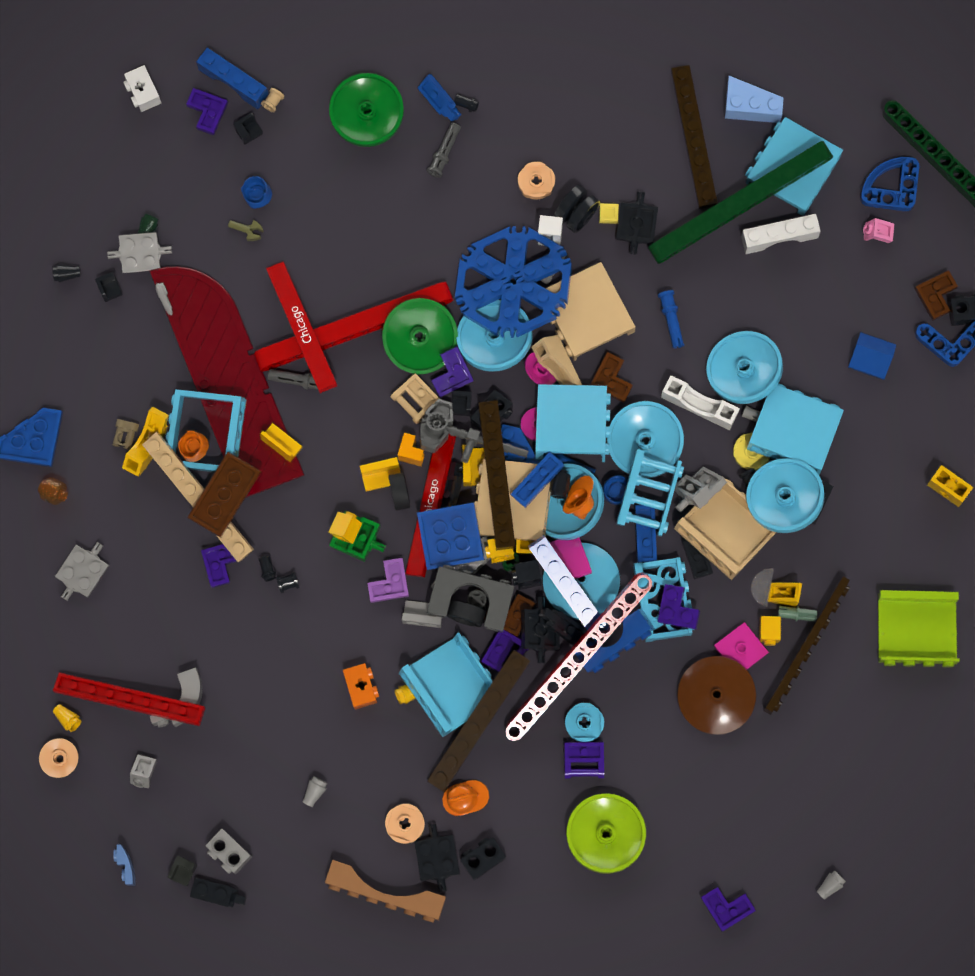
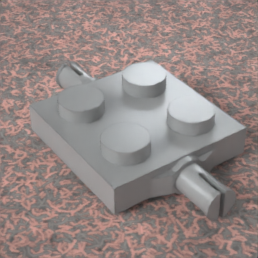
(139, 252)
(82, 571)

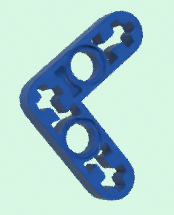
(949, 348)

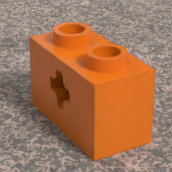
(359, 697)

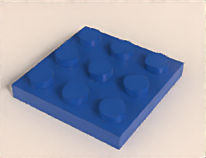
(450, 536)

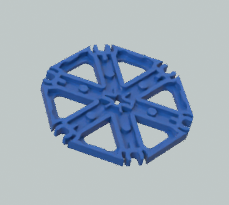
(503, 289)

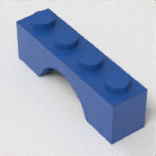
(220, 69)
(635, 627)

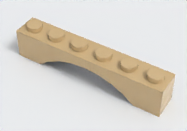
(555, 359)

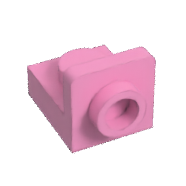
(878, 230)

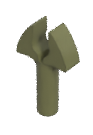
(247, 229)

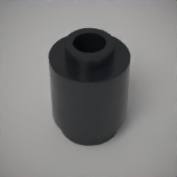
(560, 485)

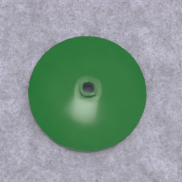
(363, 94)
(437, 332)

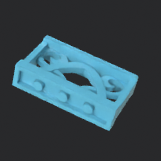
(679, 567)

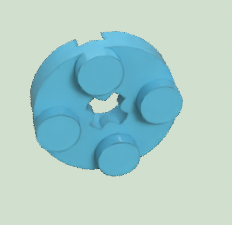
(591, 714)

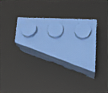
(751, 102)

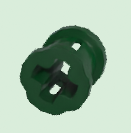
(509, 567)

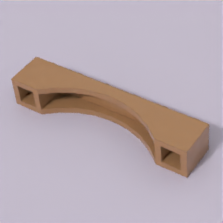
(425, 903)

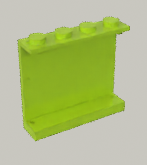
(917, 628)

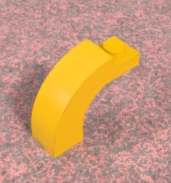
(137, 457)

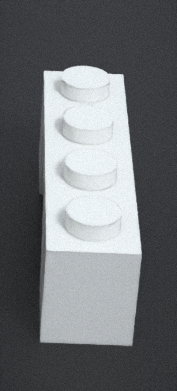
(796, 229)
(684, 396)

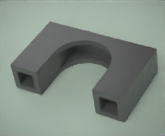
(497, 593)

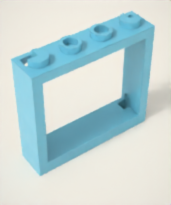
(235, 428)

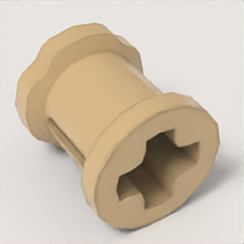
(272, 100)

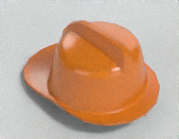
(579, 499)
(465, 797)

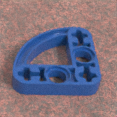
(897, 196)

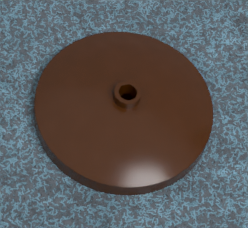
(719, 714)

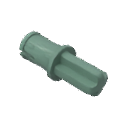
(797, 613)

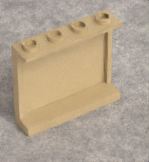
(592, 313)
(528, 522)
(725, 530)

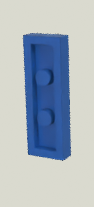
(537, 480)
(645, 536)

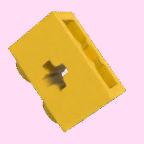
(950, 486)

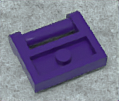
(500, 649)
(584, 753)

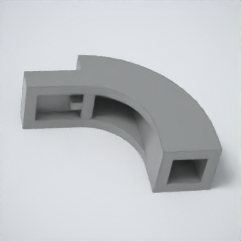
(191, 693)

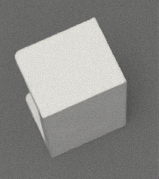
(551, 228)

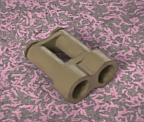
(128, 427)

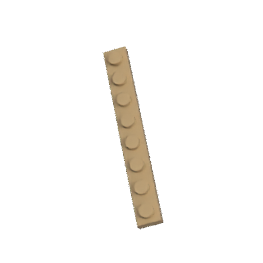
(192, 490)

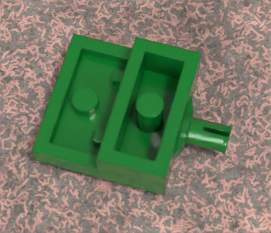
(363, 543)

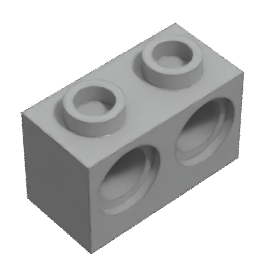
(231, 848)

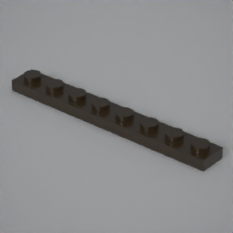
(694, 136)
(497, 475)
(804, 653)
(479, 721)

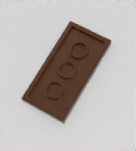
(224, 494)

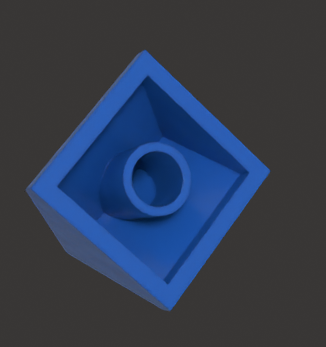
(872, 356)

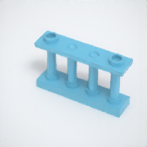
(635, 479)

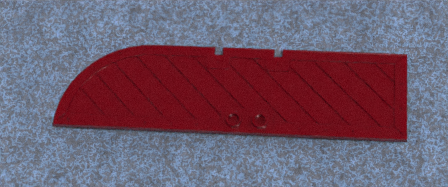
(218, 362)

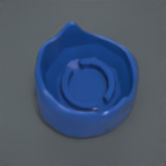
(256, 192)
(614, 489)

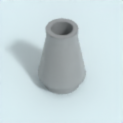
(315, 789)
(831, 885)

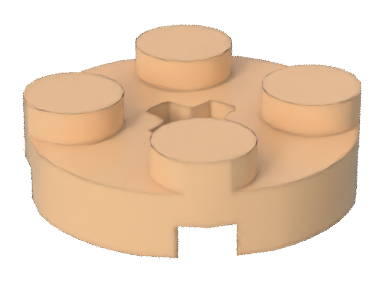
(539, 170)
(399, 814)

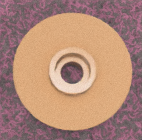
(49, 755)

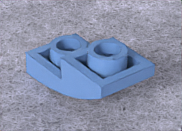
(123, 859)

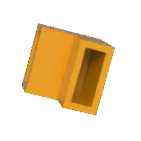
(408, 452)

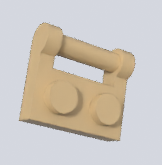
(419, 393)

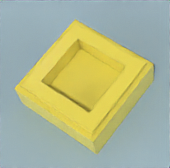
(609, 213)

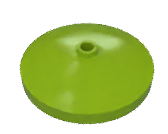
(610, 815)

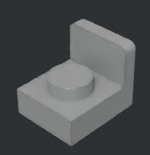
(142, 771)

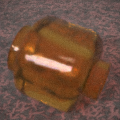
(53, 491)

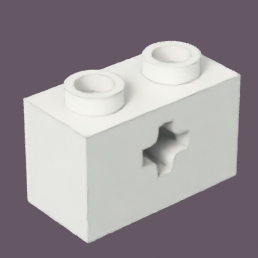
(139, 79)

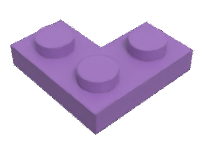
(394, 585)

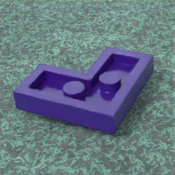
(211, 108)
(457, 374)
(215, 561)
(673, 613)
(727, 914)

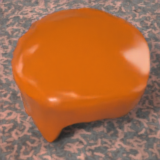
(193, 446)

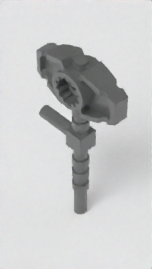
(439, 424)

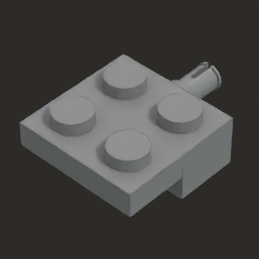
(699, 488)

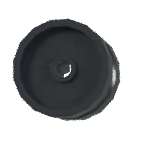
(577, 208)

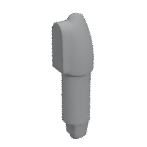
(162, 294)

